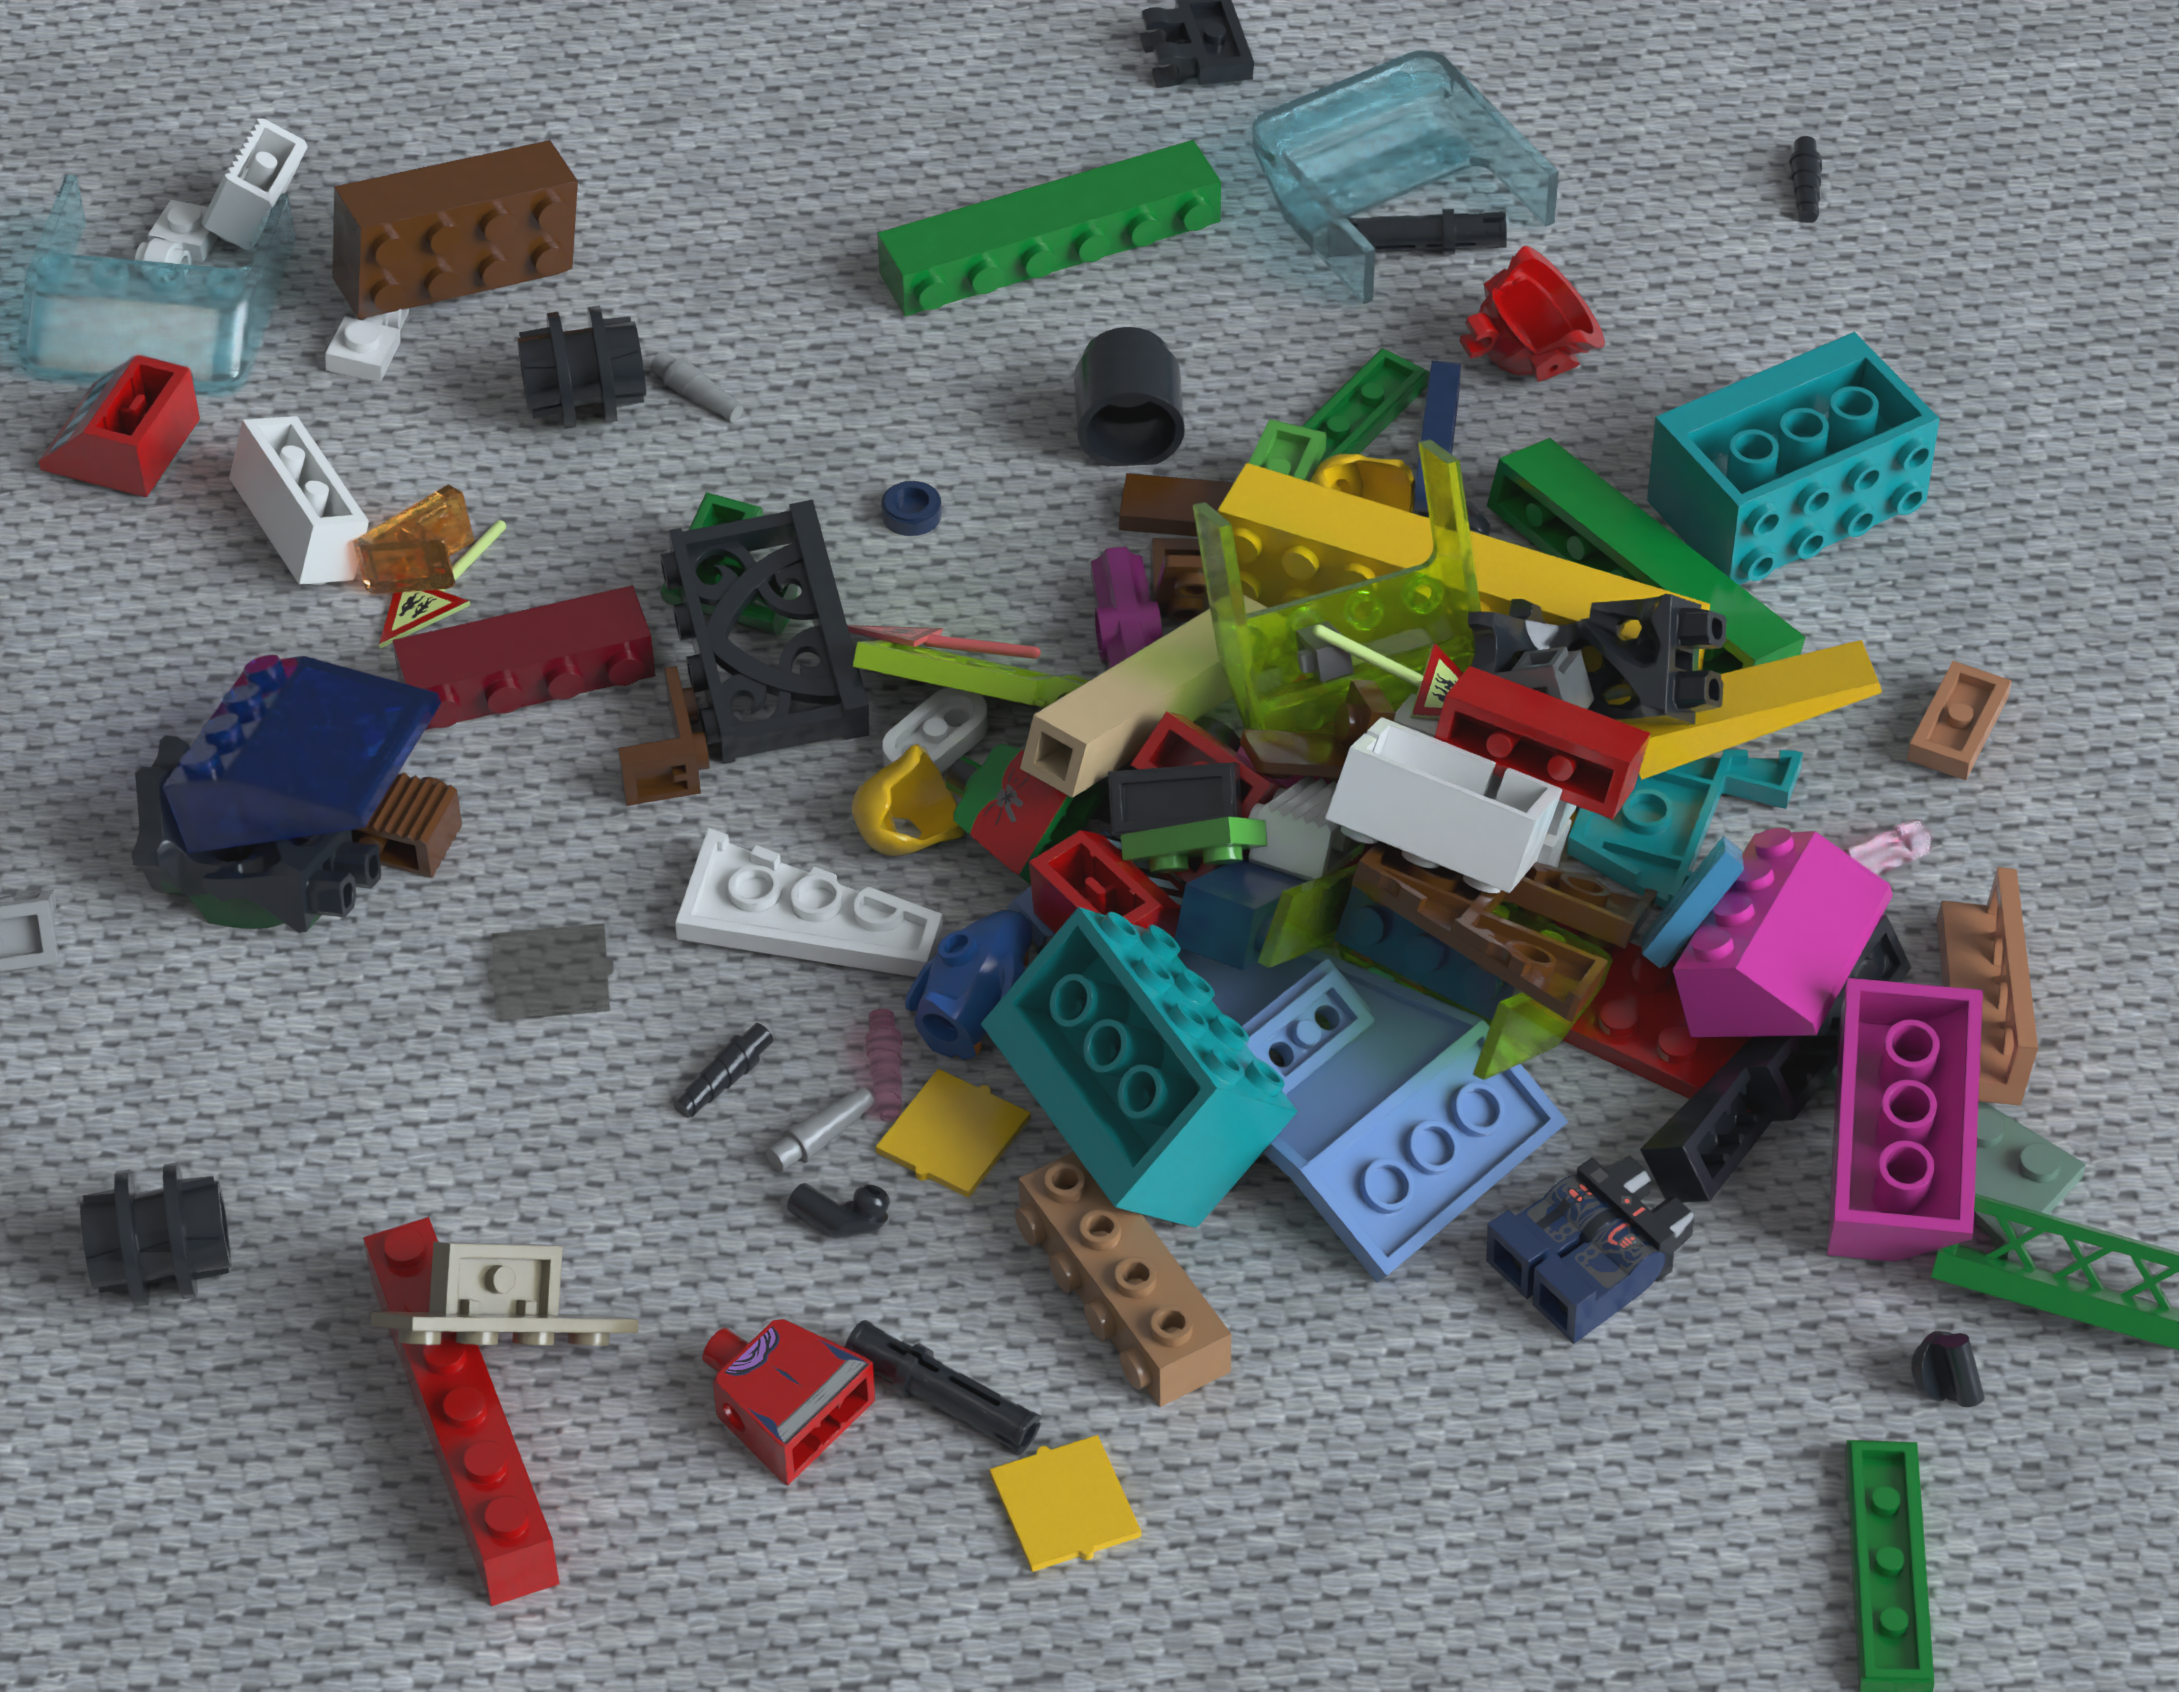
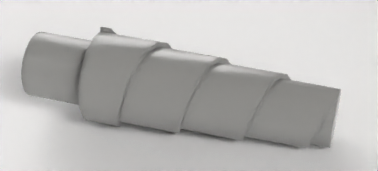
(695, 385)
(818, 1129)

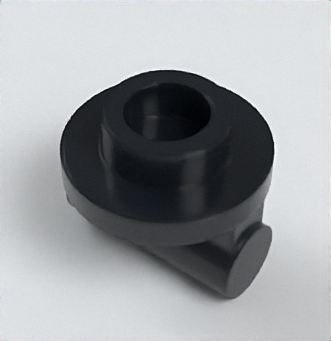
(1947, 1369)

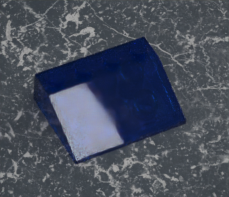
(295, 753)

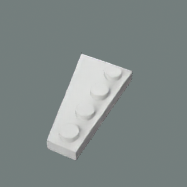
(777, 909)

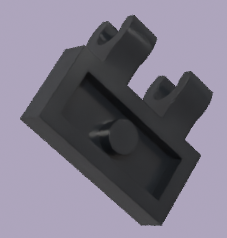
(1211, 48)

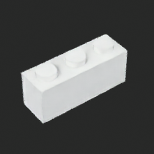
(298, 499)

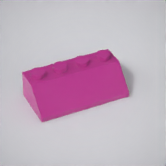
(1780, 939)
(1904, 1119)

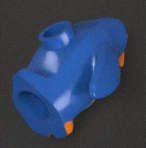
(968, 981)

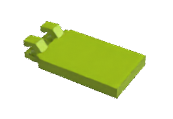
(965, 673)

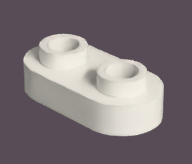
(931, 727)

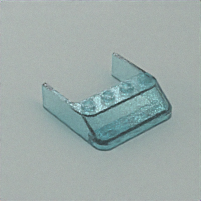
(1384, 139)
(98, 312)

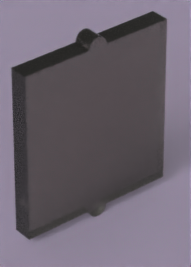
(550, 972)

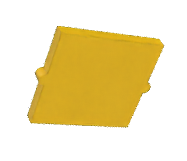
(953, 1133)
(1065, 1503)

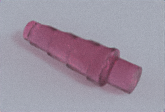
(885, 1062)

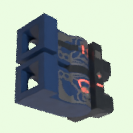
(1589, 1244)

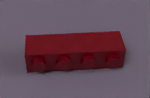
(529, 656)

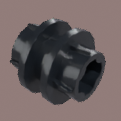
(581, 367)
(155, 1234)

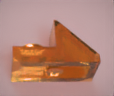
(416, 545)

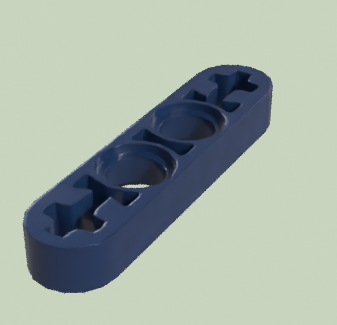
(1439, 417)

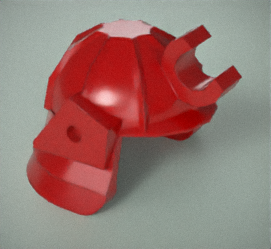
(1532, 320)

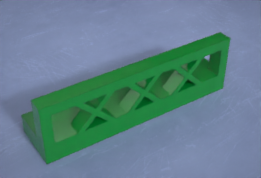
(2055, 1290)

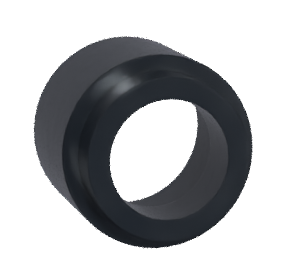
(1128, 399)

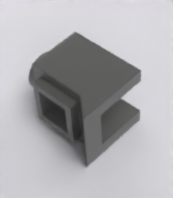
(1554, 674)

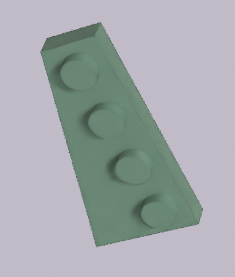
(2015, 1168)

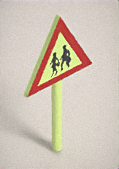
(419, 609)
(1434, 684)

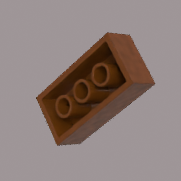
(453, 229)

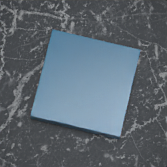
(1692, 902)

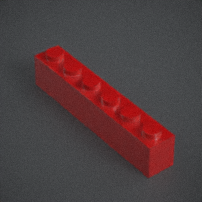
(465, 1427)

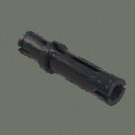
(1434, 231)
(917, 1373)

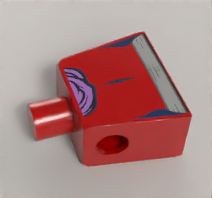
(787, 1392)

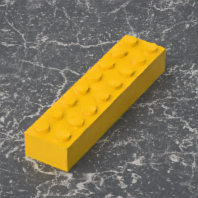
(1314, 539)

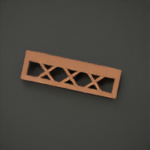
(1987, 952)

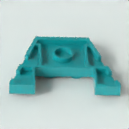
(1669, 814)

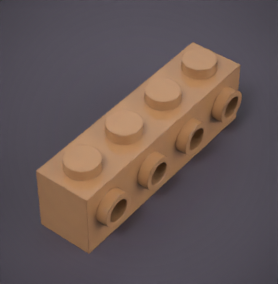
(1125, 1279)

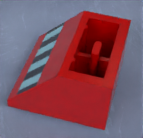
(127, 427)
(1091, 875)

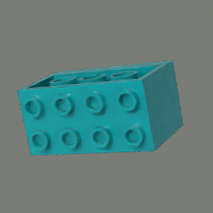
(1792, 459)
(1139, 1067)

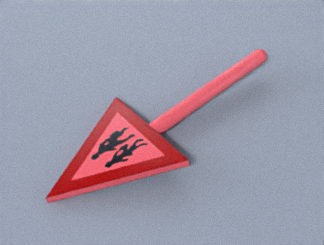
(930, 637)

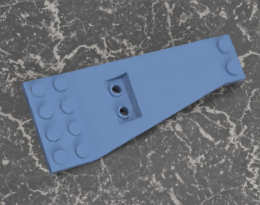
(1386, 1100)

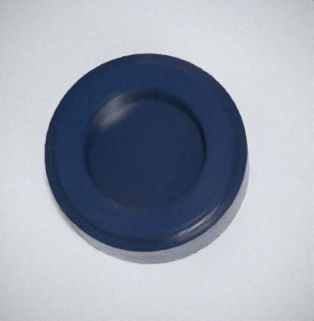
(911, 508)

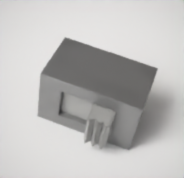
(1321, 657)

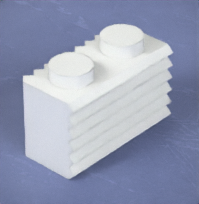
(254, 184)
(1299, 835)

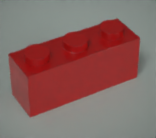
(1544, 738)

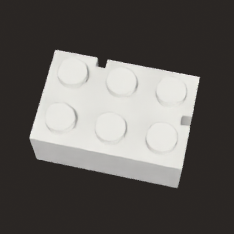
(1434, 806)

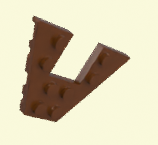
(1529, 961)

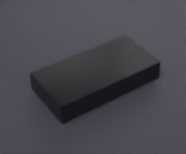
(1173, 796)

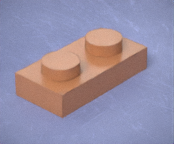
(1959, 720)

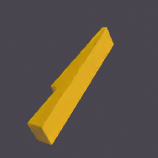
(1763, 702)

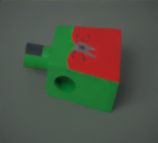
(1015, 811)

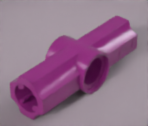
(1124, 613)

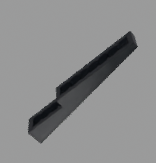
(1767, 1076)

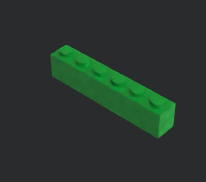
(1049, 227)
(1589, 522)

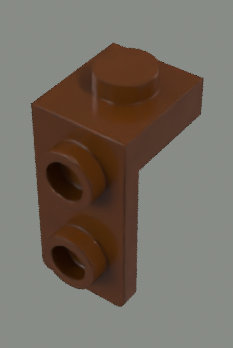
(1178, 578)

